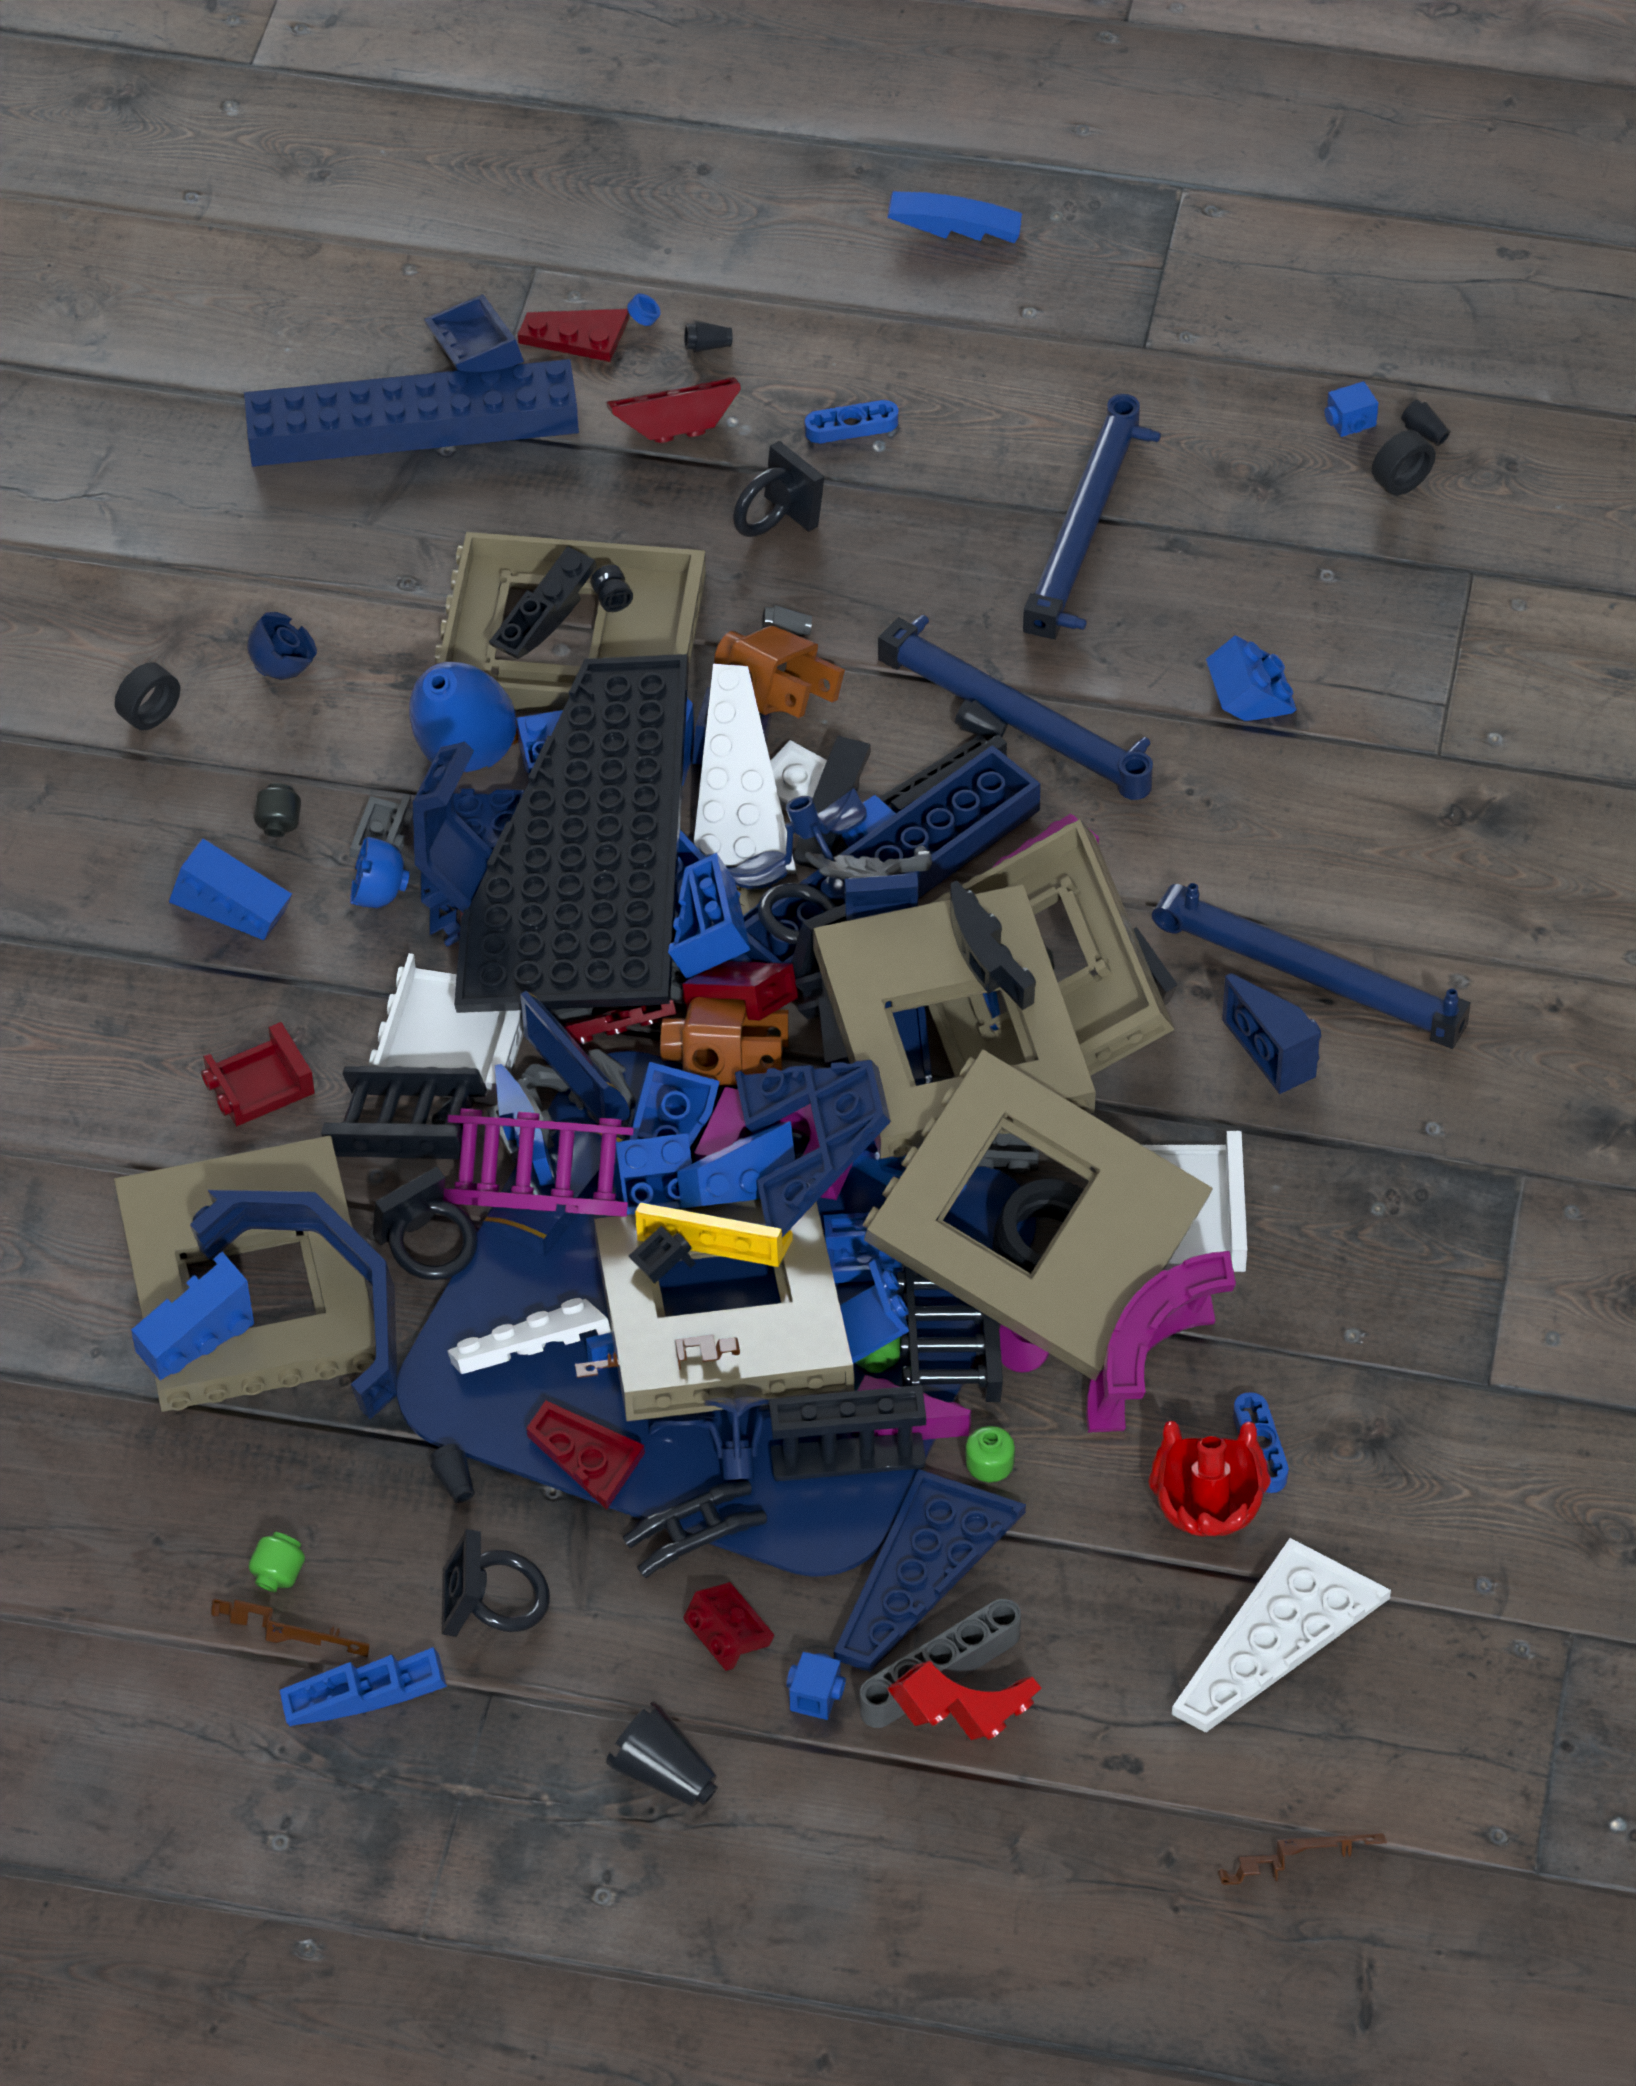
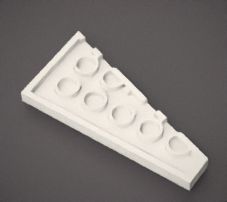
(737, 792)
(1285, 1620)

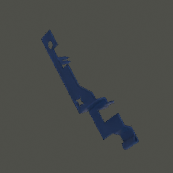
(435, 901)

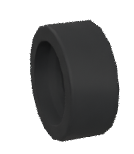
(1402, 477)
(135, 688)

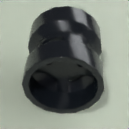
(611, 588)

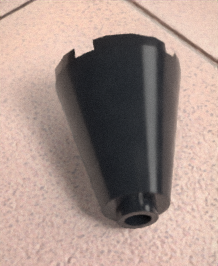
(663, 1758)

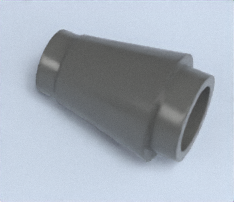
(787, 619)

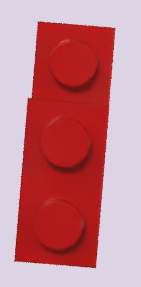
(931, 1697)

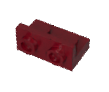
(726, 1624)

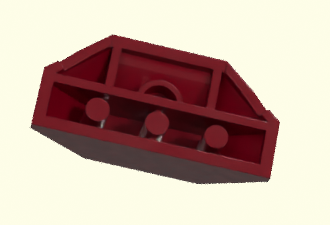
(677, 410)

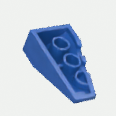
(672, 1103)

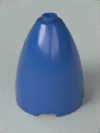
(462, 705)

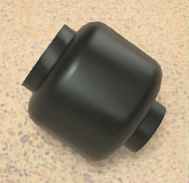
(277, 809)

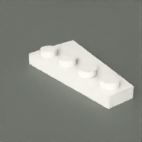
(529, 1336)

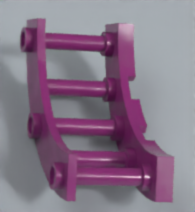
(522, 1194)
(1161, 1308)

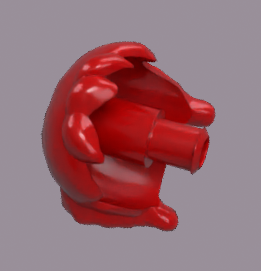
(1209, 1481)

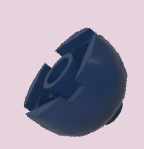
(280, 648)

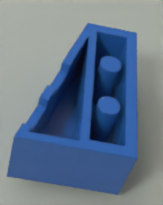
(229, 892)
(709, 919)
(734, 1171)
(196, 1321)

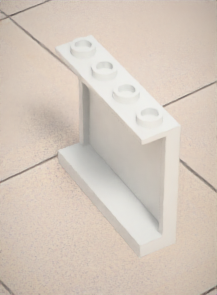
(429, 1032)
(1223, 1217)

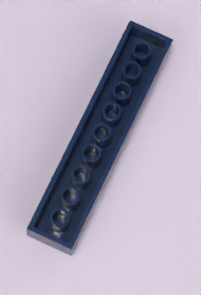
(410, 413)
(951, 820)

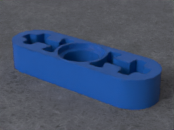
(827, 418)
(1265, 1428)

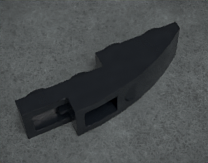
(547, 607)
(981, 947)

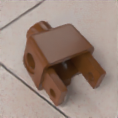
(772, 687)
(721, 1040)

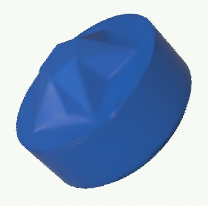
(643, 309)

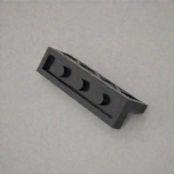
(932, 775)

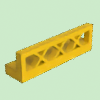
(716, 1234)

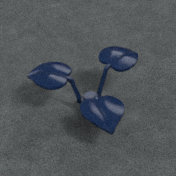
(837, 818)
(737, 1455)

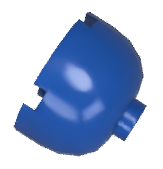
(378, 874)

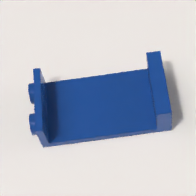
(874, 1315)

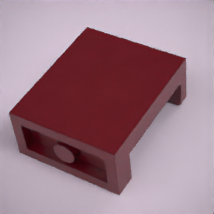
(760, 984)
(259, 1078)

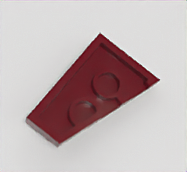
(576, 332)
(617, 1020)
(585, 1450)

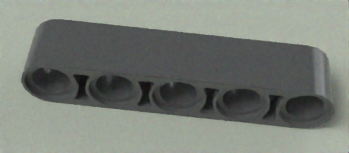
(947, 1647)

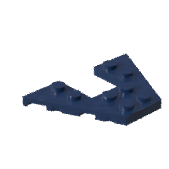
(847, 1116)

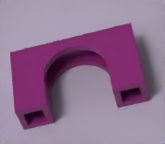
(728, 1126)

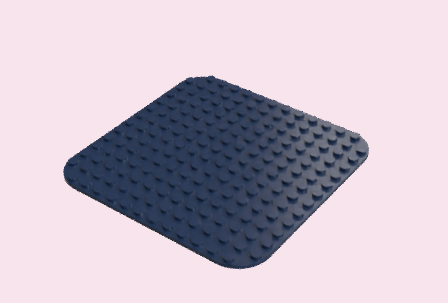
(812, 1522)

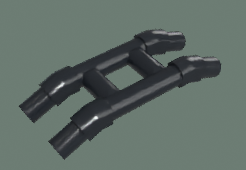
(684, 1544)

